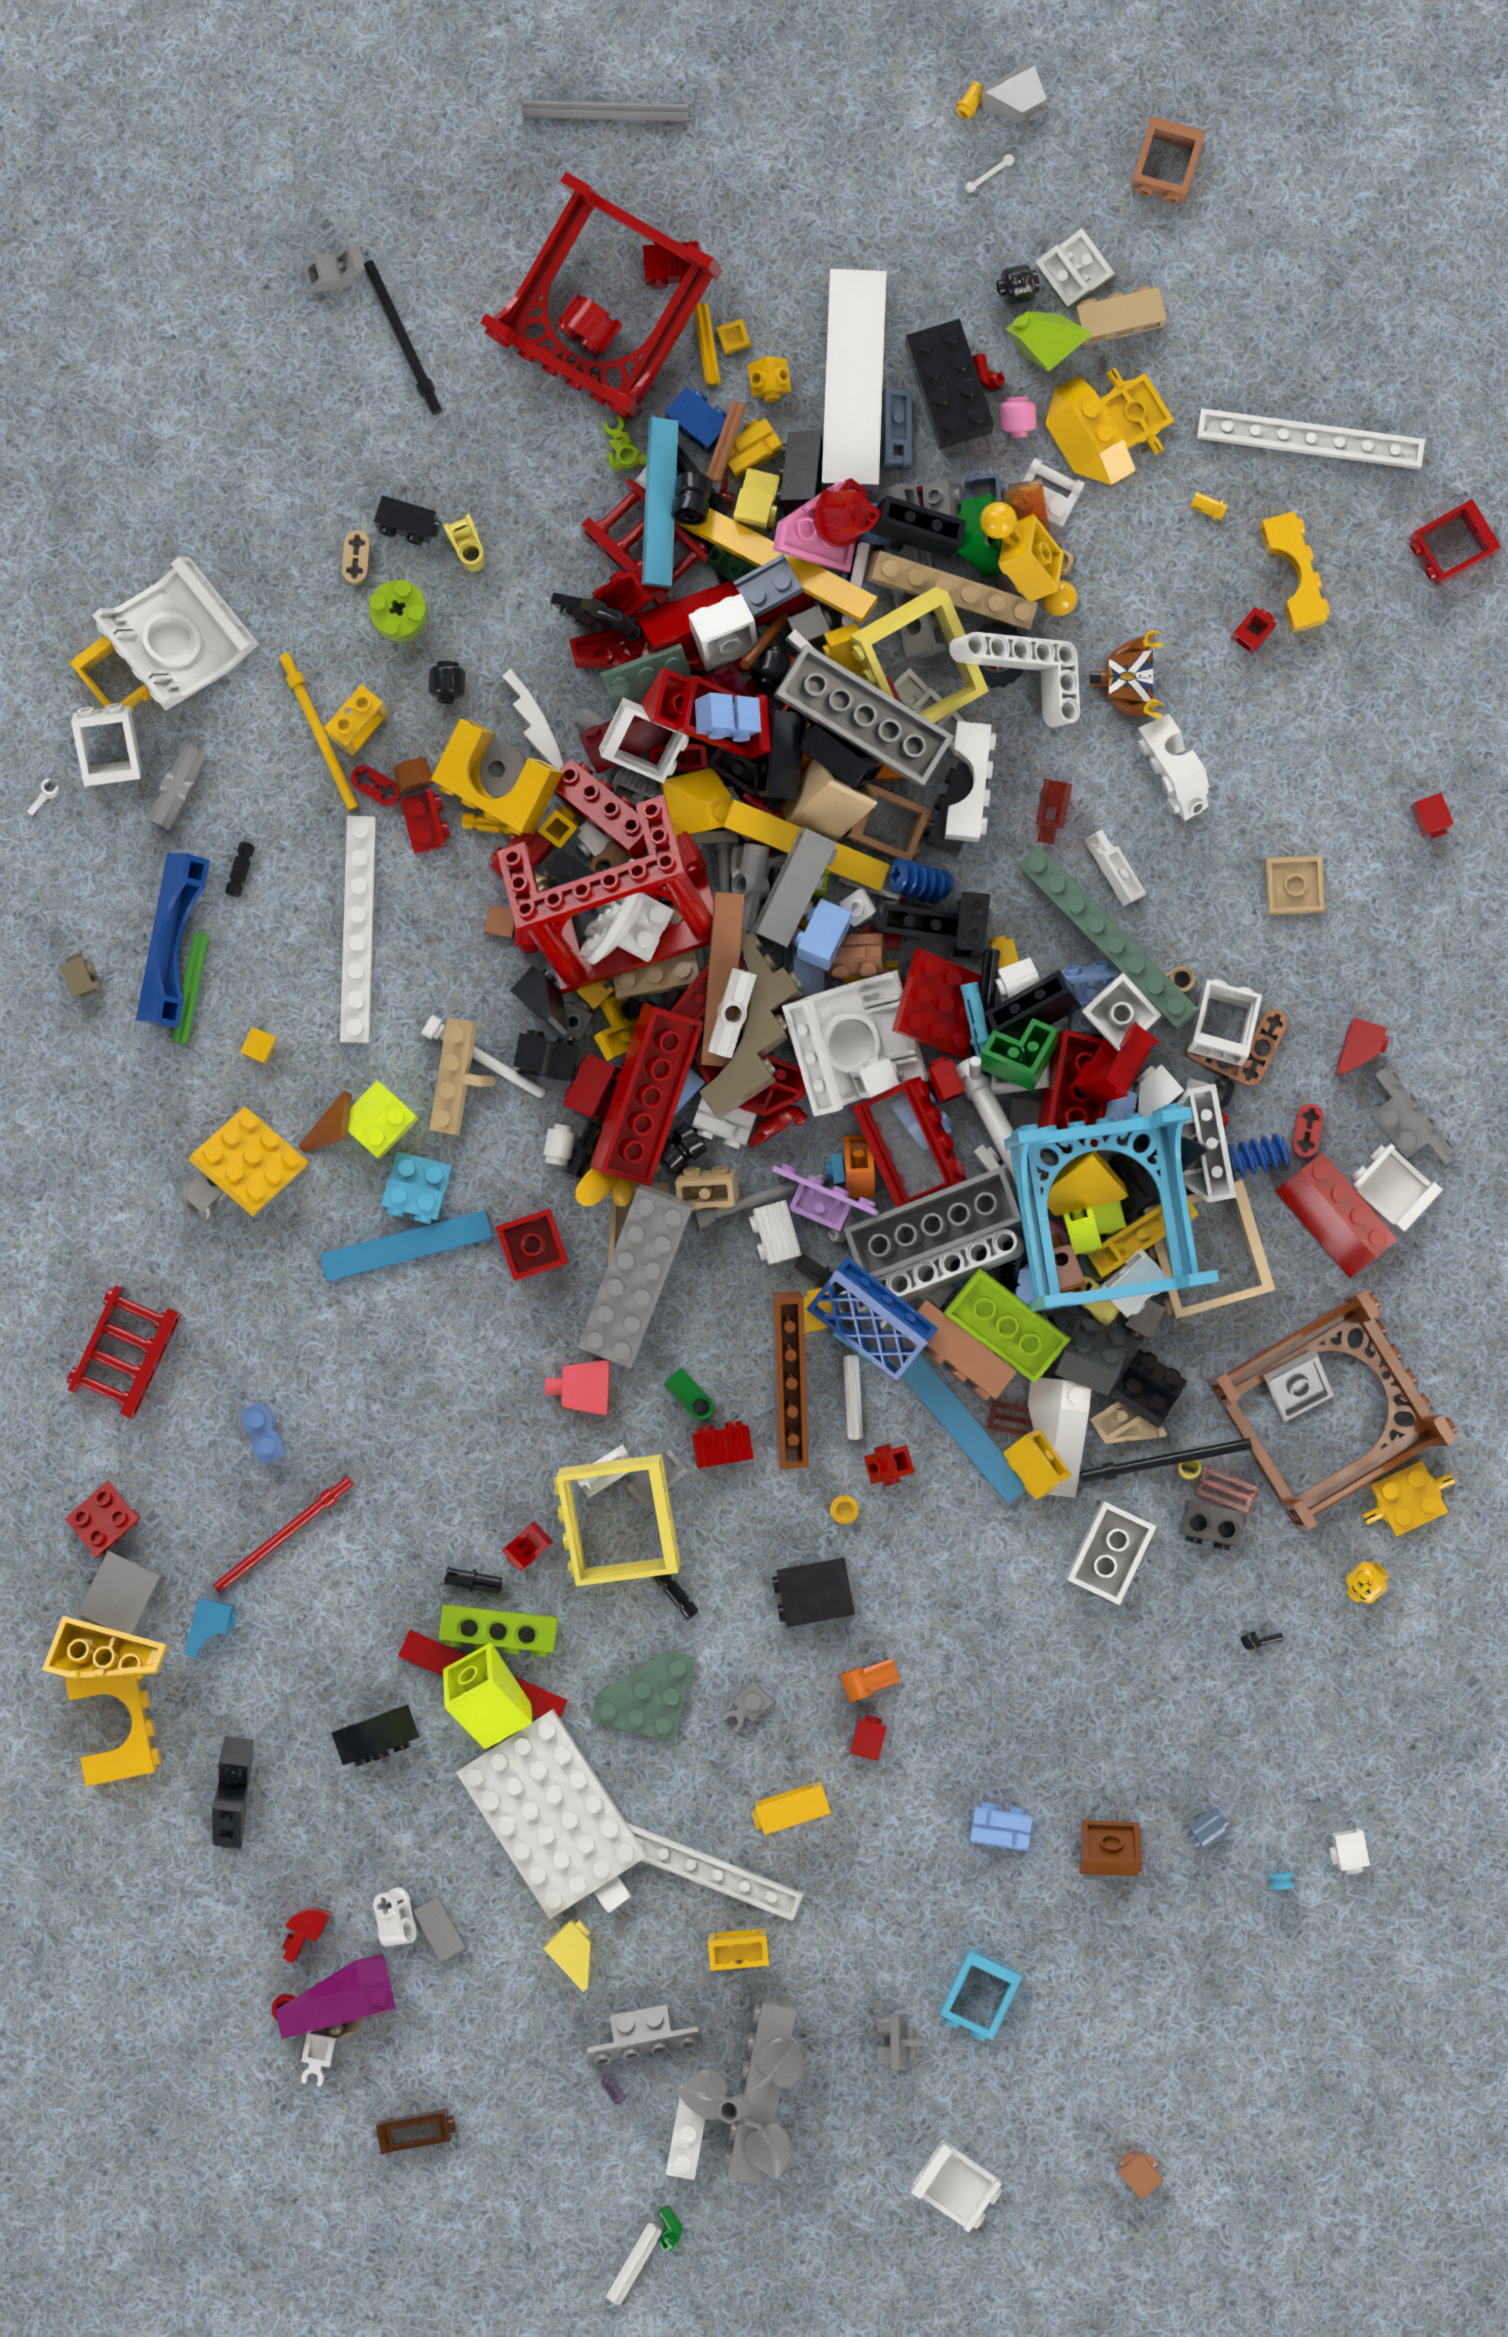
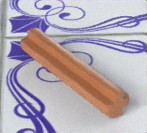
(726, 441)

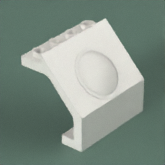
(177, 634)
(840, 1030)

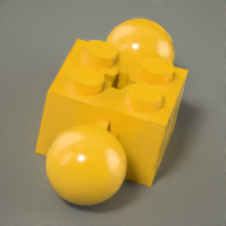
(1029, 558)

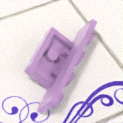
(822, 1204)

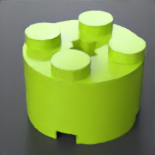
(409, 599)

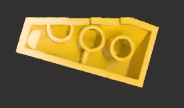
(97, 1651)

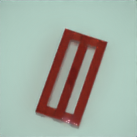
(993, 1414)
(1248, 1498)

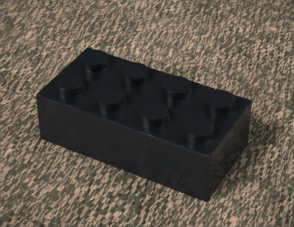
(949, 384)

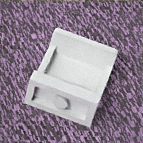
(1394, 1188)
(957, 2186)

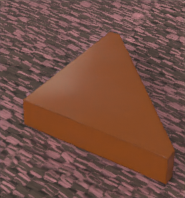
(331, 1126)

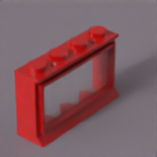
(909, 1142)

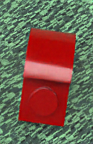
(306, 1924)

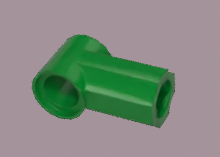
(689, 1393)

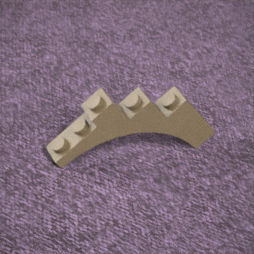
(747, 1071)

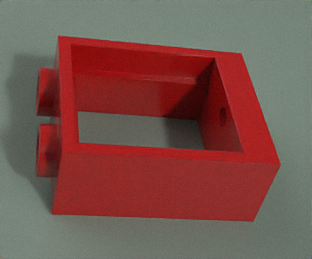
(1479, 529)

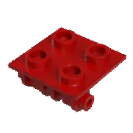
(102, 1519)

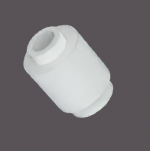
(559, 1145)

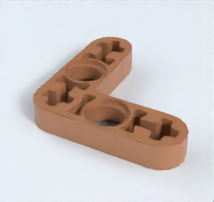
(1235, 1072)

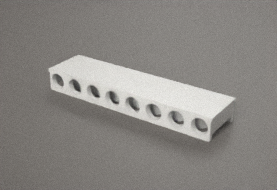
(854, 378)

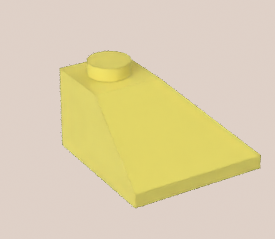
(572, 1951)

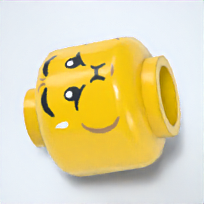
(1367, 1582)

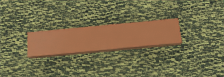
(722, 958)

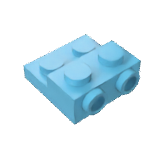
(416, 1187)

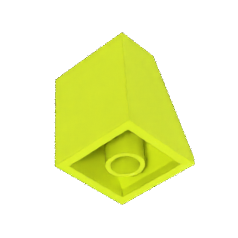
(485, 1697)

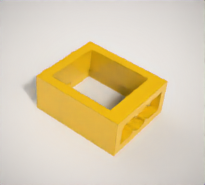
(90, 658)
(354, 729)
(791, 1808)
(744, 1945)

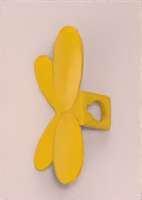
(597, 1185)

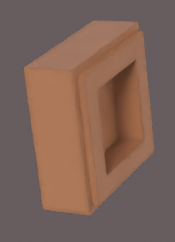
(500, 922)

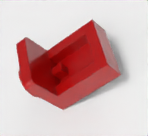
(527, 1546)

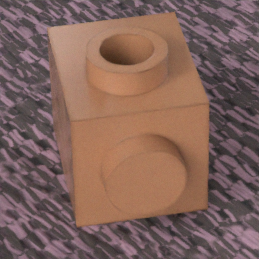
(1140, 2172)

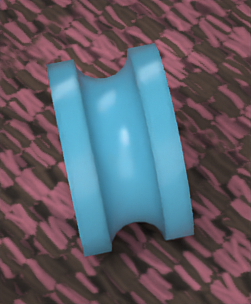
(1281, 1880)

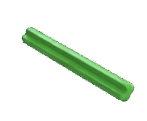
(191, 986)

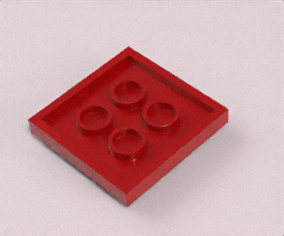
(934, 1005)

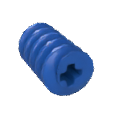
(919, 881)
(1258, 1155)

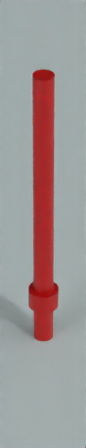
(327, 1499)

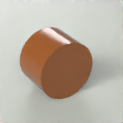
(413, 775)

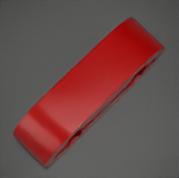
(379, 780)
(1314, 1131)

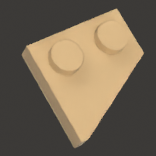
(1121, 1425)

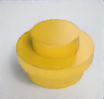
(844, 1509)

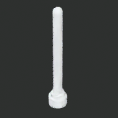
(436, 1030)

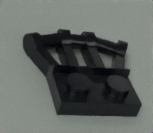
(595, 615)

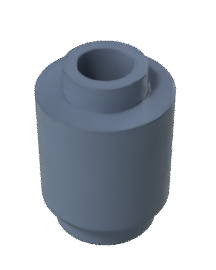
(1208, 1829)

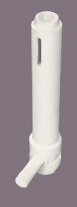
(979, 1091)

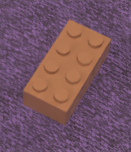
(965, 1355)

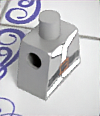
(202, 1197)

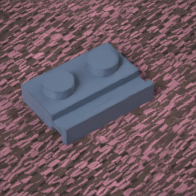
(768, 586)

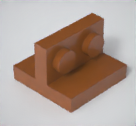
(1110, 1848)

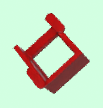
(1113, 1072)

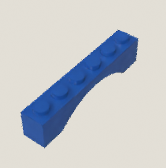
(161, 990)

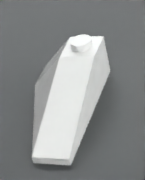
(1061, 1414)

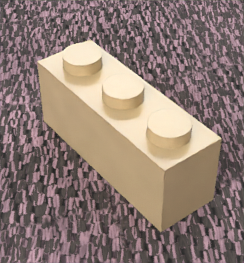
(1121, 314)

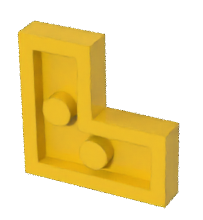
(615, 1040)

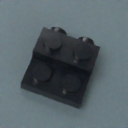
(1149, 1388)

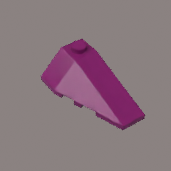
(346, 1996)

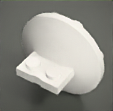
(628, 923)

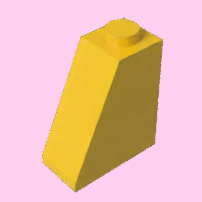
(1084, 1184)

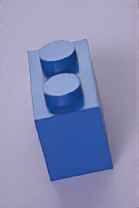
(697, 418)

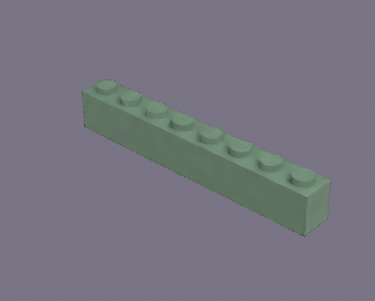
(1108, 937)

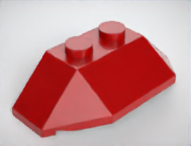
(784, 1092)

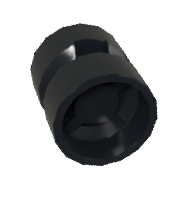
(692, 499)
(681, 1148)

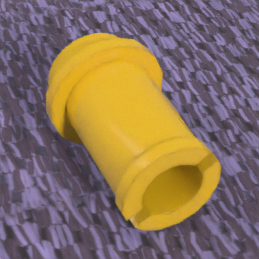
(970, 101)
(1209, 506)

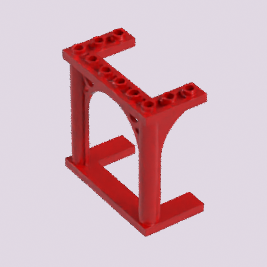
(512, 322)
(550, 913)

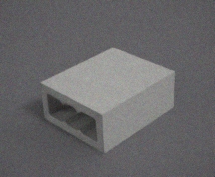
(120, 1593)

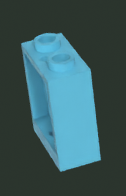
(992, 1967)

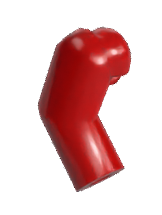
(988, 378)

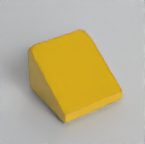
(259, 1045)

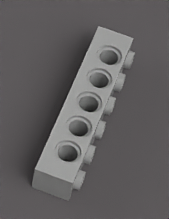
(930, 637)

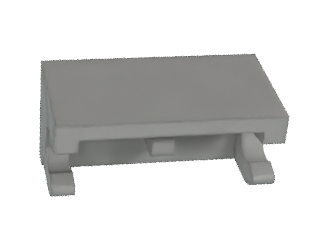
(641, 1484)

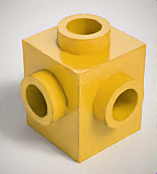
(769, 378)

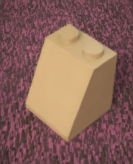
(827, 803)

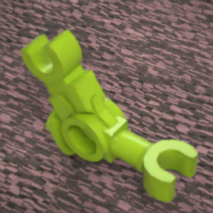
(626, 455)

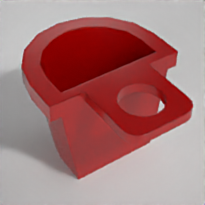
(844, 514)

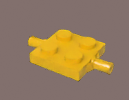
(1137, 410)
(1408, 1498)

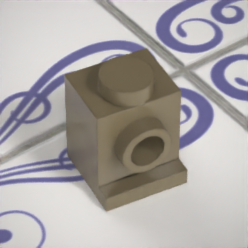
(80, 976)

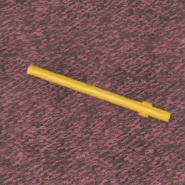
(296, 682)

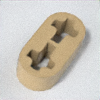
(349, 557)

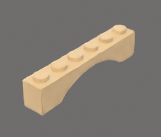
(965, 594)

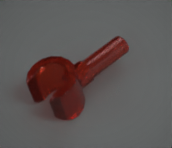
(728, 497)

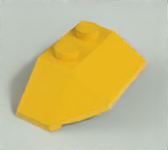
(1087, 433)

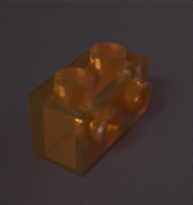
(1028, 499)

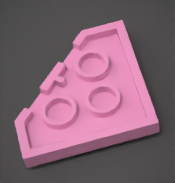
(799, 539)

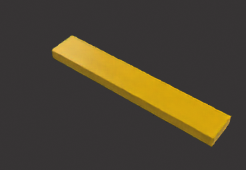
(782, 834)

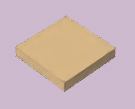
(1294, 885)

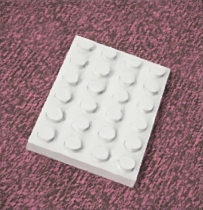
(551, 1814)

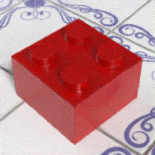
(532, 1245)

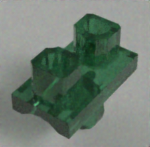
(728, 564)

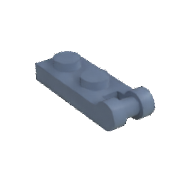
(896, 428)

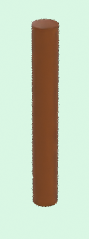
(764, 641)

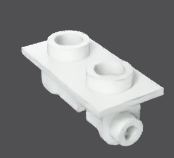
(595, 1484)

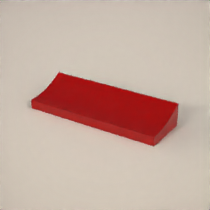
(671, 625)
(647, 1094)

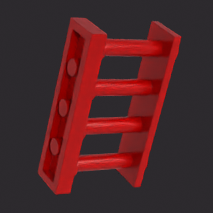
(618, 550)
(140, 1374)

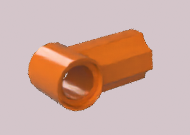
(864, 1681)

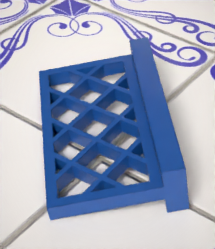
(882, 1305)

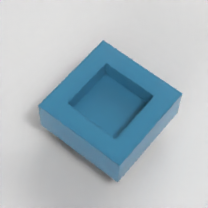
(835, 1169)

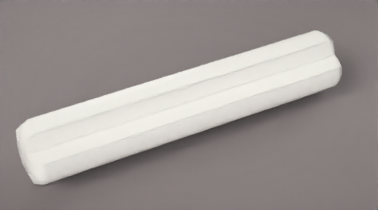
(853, 1397)
(634, 2263)

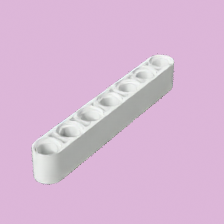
(941, 1265)

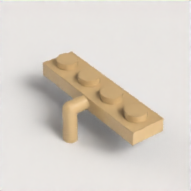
(455, 1076)

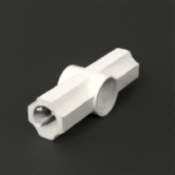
(727, 1031)

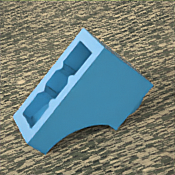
(209, 1619)

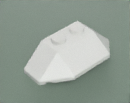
(1212, 1173)

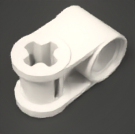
(393, 1919)

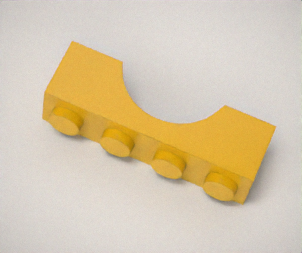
(1285, 538)

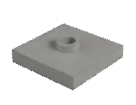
(1298, 1385)

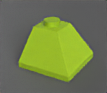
(1046, 337)

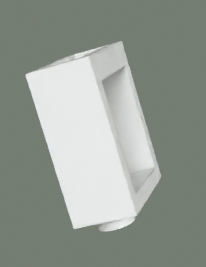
(616, 732)
(111, 771)
(1217, 1047)

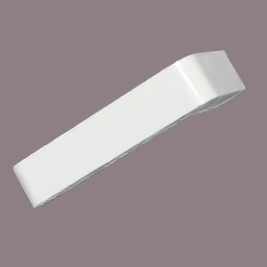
(1053, 658)

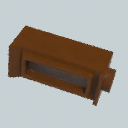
(415, 2130)

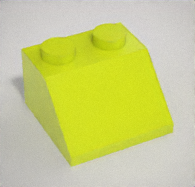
(379, 1120)

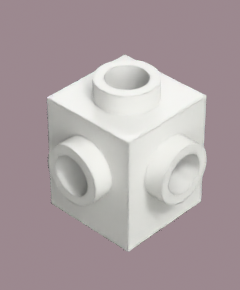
(1189, 806)

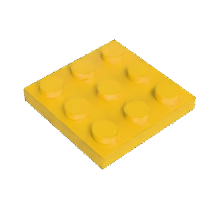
(248, 1161)

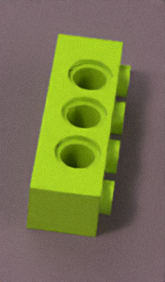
(455, 1615)

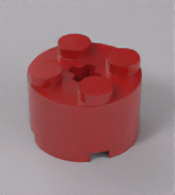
(589, 323)

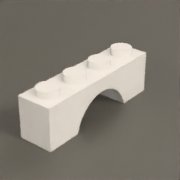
(972, 746)

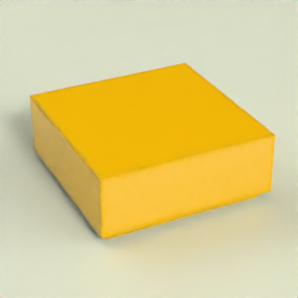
(733, 337)

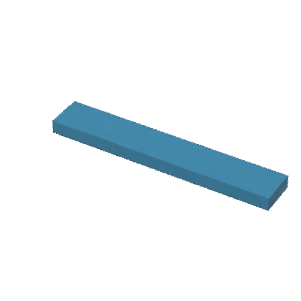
(406, 1246)
(963, 1428)

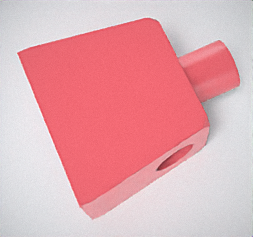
(583, 1387)

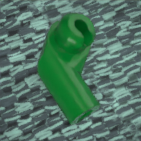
(672, 2230)

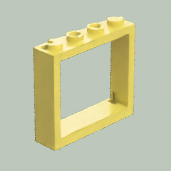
(941, 603)
(572, 1538)

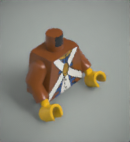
(1130, 677)

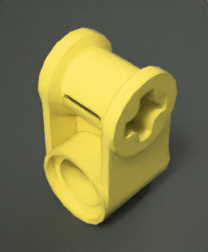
(464, 539)
(1102, 1311)

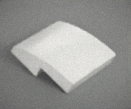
(1075, 268)

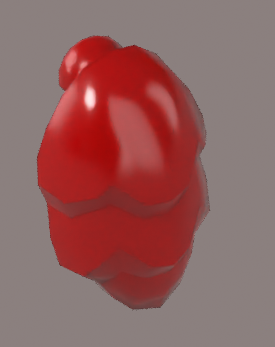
(776, 1123)

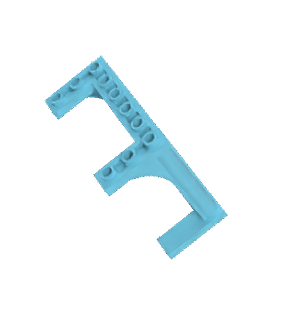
(1164, 1134)

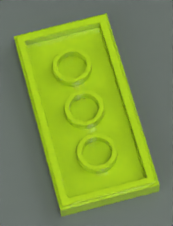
(1007, 1325)

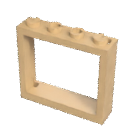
(1254, 1247)

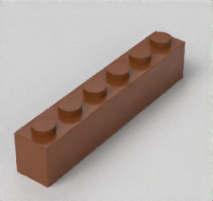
(790, 1379)

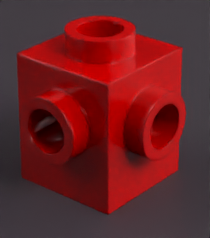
(883, 1464)

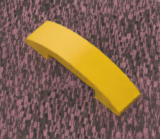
(1129, 1240)

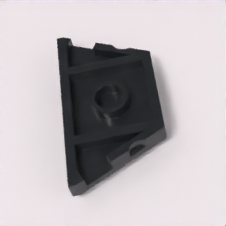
(1138, 1181)

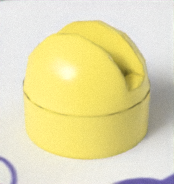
(1194, 1465)

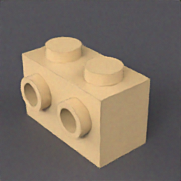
(708, 1187)

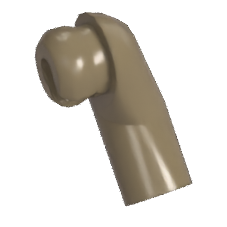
(346, 2030)

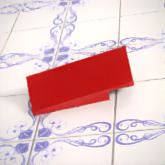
(672, 705)

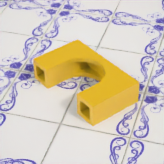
(460, 775)
(137, 1753)

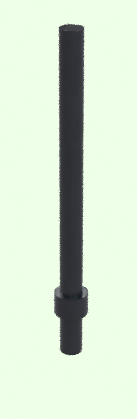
(424, 385)
(1110, 1470)

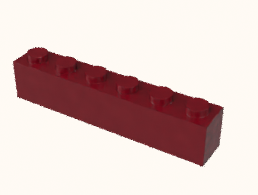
(645, 735)

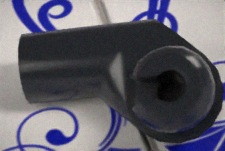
(1226, 1089)

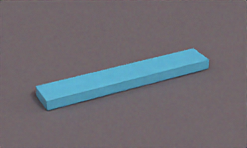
(659, 497)

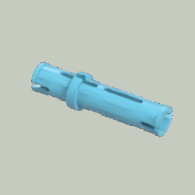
(975, 1016)

